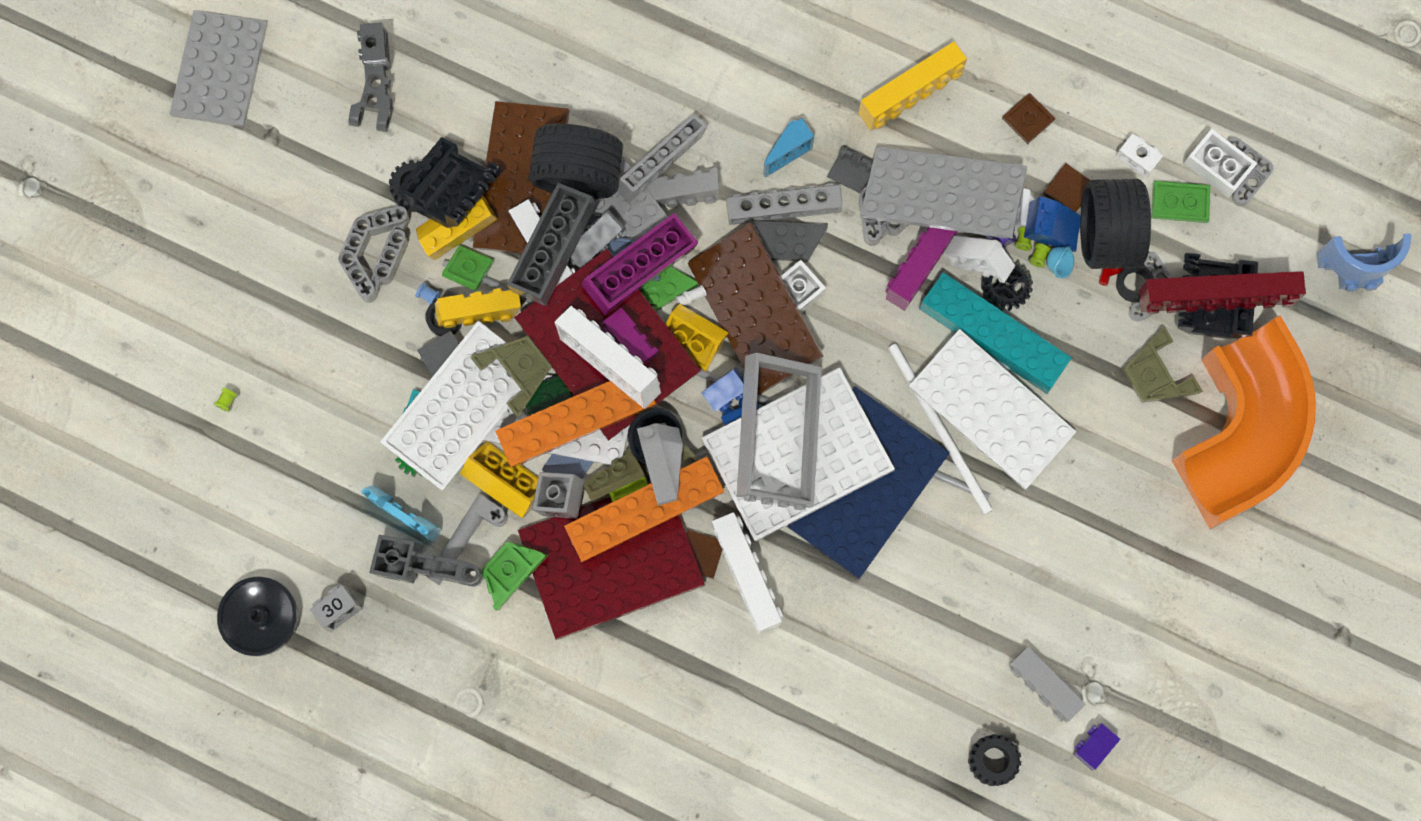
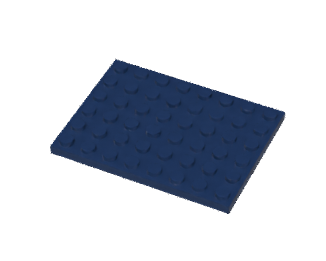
(860, 523)

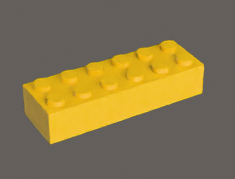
(912, 86)

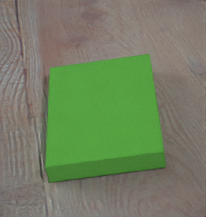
(1180, 201)

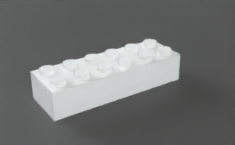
(608, 357)
(746, 573)

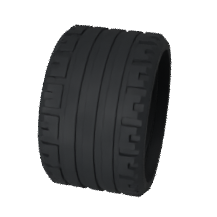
(576, 158)
(1115, 223)

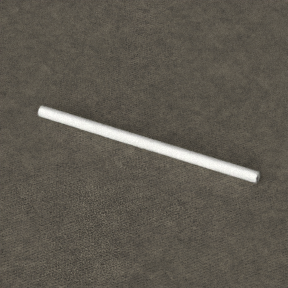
(943, 434)

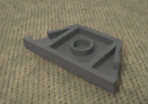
(790, 240)

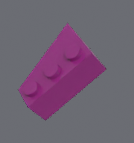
(626, 333)

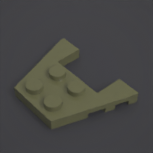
(522, 363)
(1150, 376)

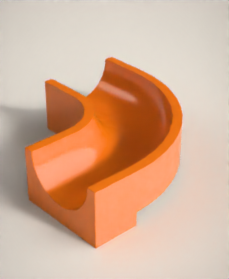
(1265, 427)

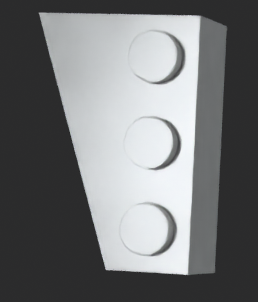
(980, 255)

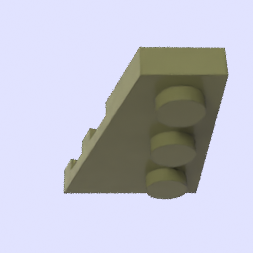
(619, 474)

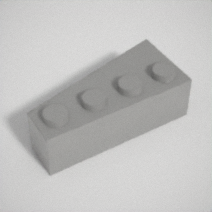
(686, 189)

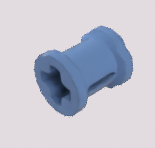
(427, 293)

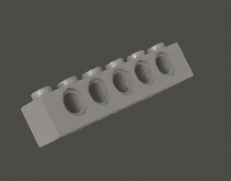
(661, 158)
(794, 209)

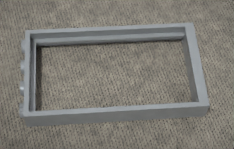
(810, 434)

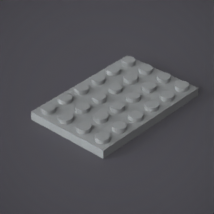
(218, 69)

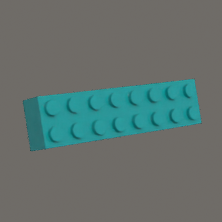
(995, 332)

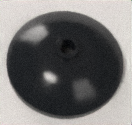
(646, 418)

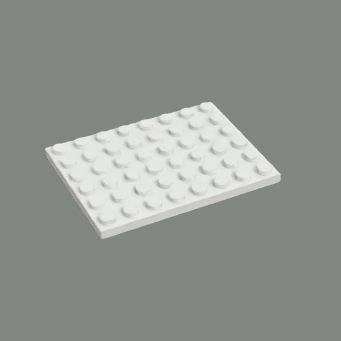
(845, 461)

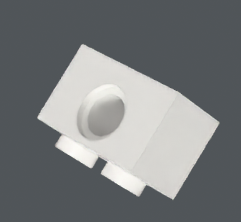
(1141, 165)

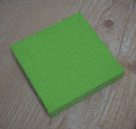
(467, 268)

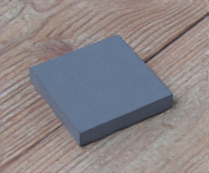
(567, 465)

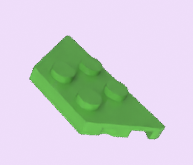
(670, 285)
(509, 570)

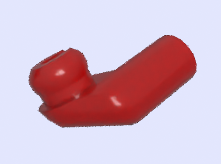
(1106, 274)

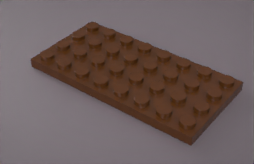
(511, 150)
(754, 304)

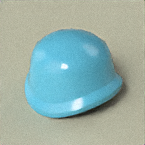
(1061, 261)

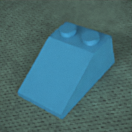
(792, 144)

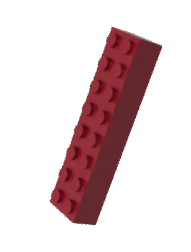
(1222, 292)

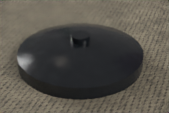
(257, 616)

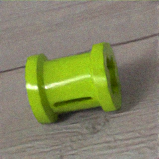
(1023, 243)
(1039, 255)
(225, 399)

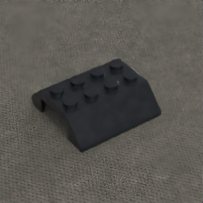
(447, 184)
(1221, 322)

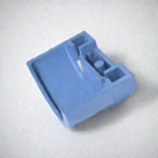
(1362, 270)

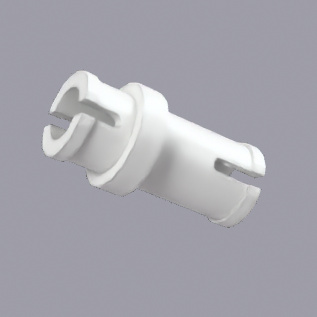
(691, 296)

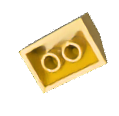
(696, 335)

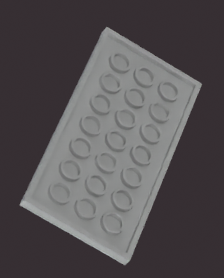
(944, 192)

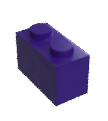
(1096, 746)

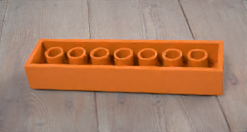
(566, 422)
(640, 511)

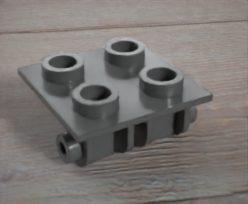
(851, 169)

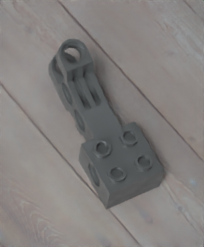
(375, 62)
(404, 559)

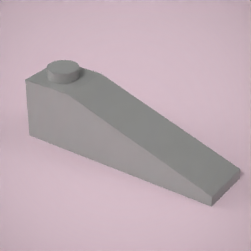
(662, 453)

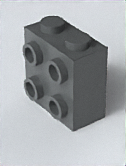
(438, 351)

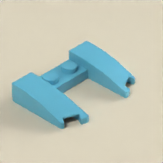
(418, 524)

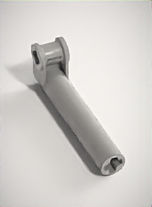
(480, 509)

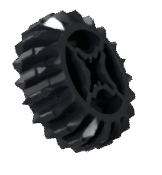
(1011, 299)

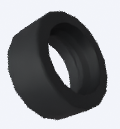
(1123, 292)
(438, 331)

